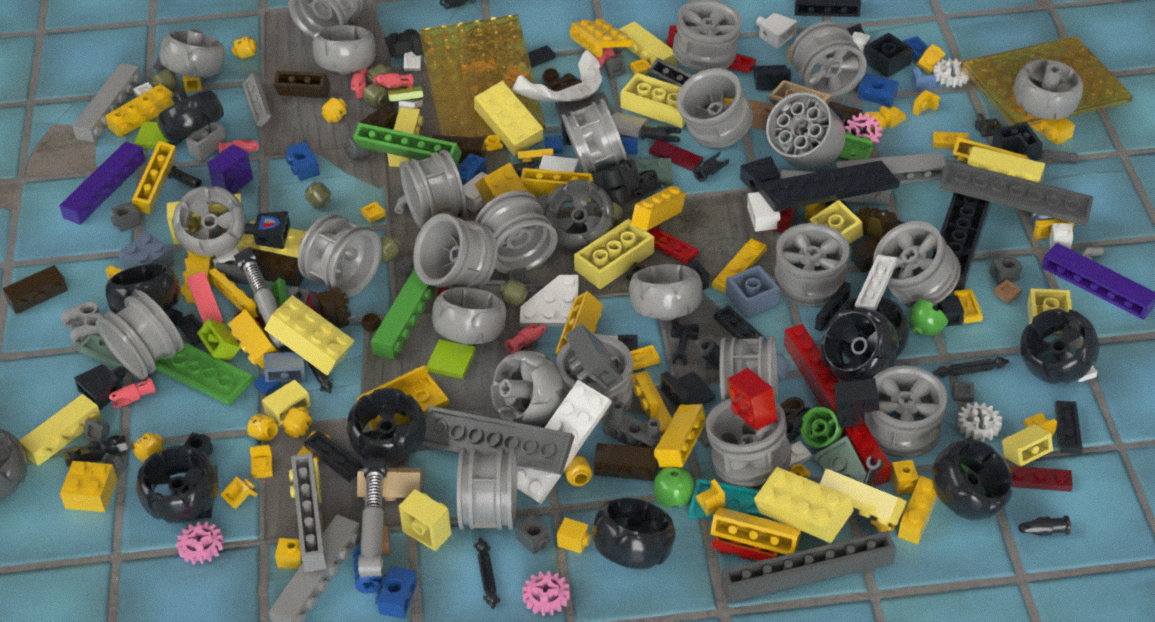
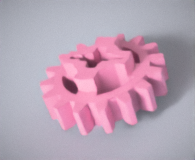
(869, 122)
(200, 543)
(546, 593)

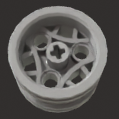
(623, 361)

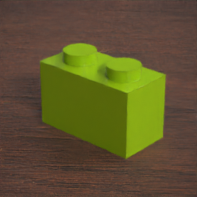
(218, 340)

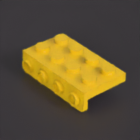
(598, 35)
(420, 386)

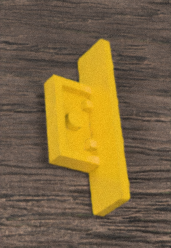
(651, 399)

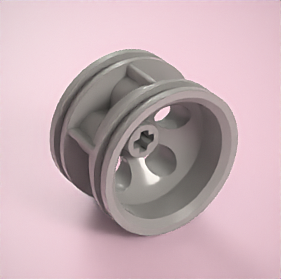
(594, 137)
(339, 254)
(754, 354)
(753, 453)

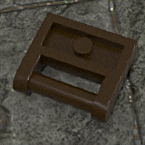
(563, 82)

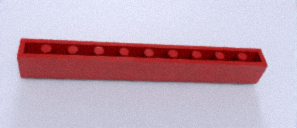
(821, 382)

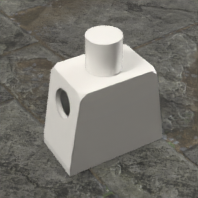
(776, 29)

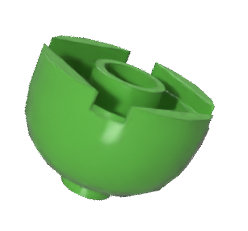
(925, 319)
(821, 427)
(673, 487)

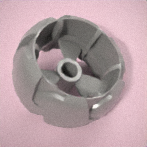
(344, 48)
(192, 53)
(1058, 91)
(209, 240)
(665, 291)
(469, 315)
(510, 388)

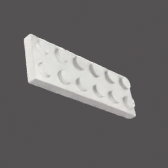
(575, 415)

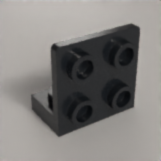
(770, 76)
(686, 389)

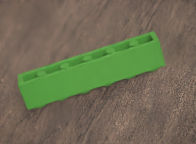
(402, 143)
(401, 317)

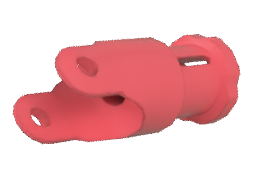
(607, 53)
(394, 80)
(358, 82)
(248, 146)
(524, 338)
(132, 393)

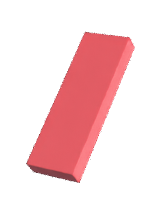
(204, 297)

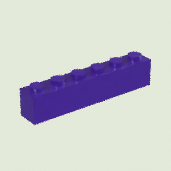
(102, 183)
(1099, 280)

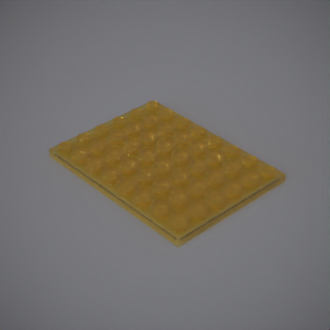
(469, 60)
(997, 74)

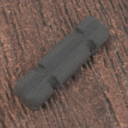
(1059, 156)

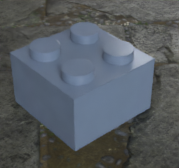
(145, 251)
(752, 291)

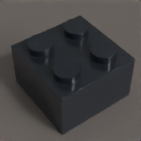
(888, 55)

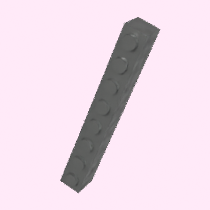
(808, 566)

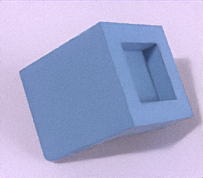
(922, 82)

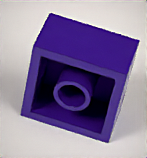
(230, 169)

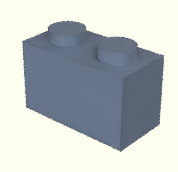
(284, 367)

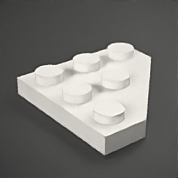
(551, 303)

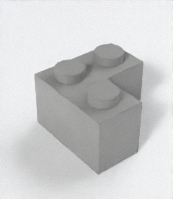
(205, 141)

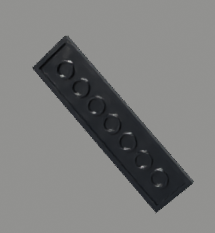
(827, 185)

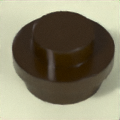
(550, 75)
(371, 322)

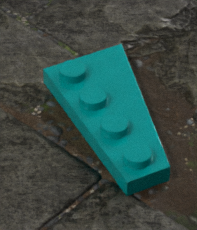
(736, 499)

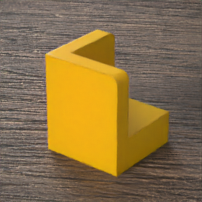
(712, 498)

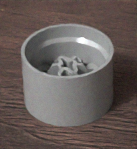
(802, 108)

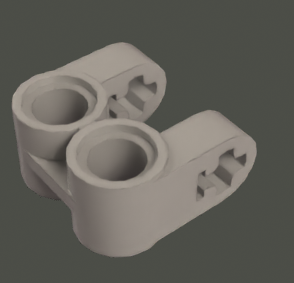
(82, 314)

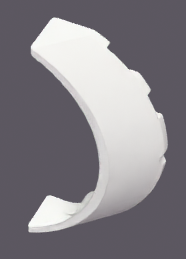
(590, 78)

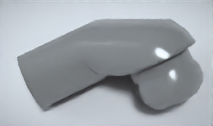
(400, 205)
(1093, 251)

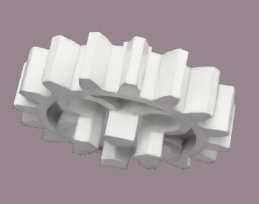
(943, 73)
(969, 422)

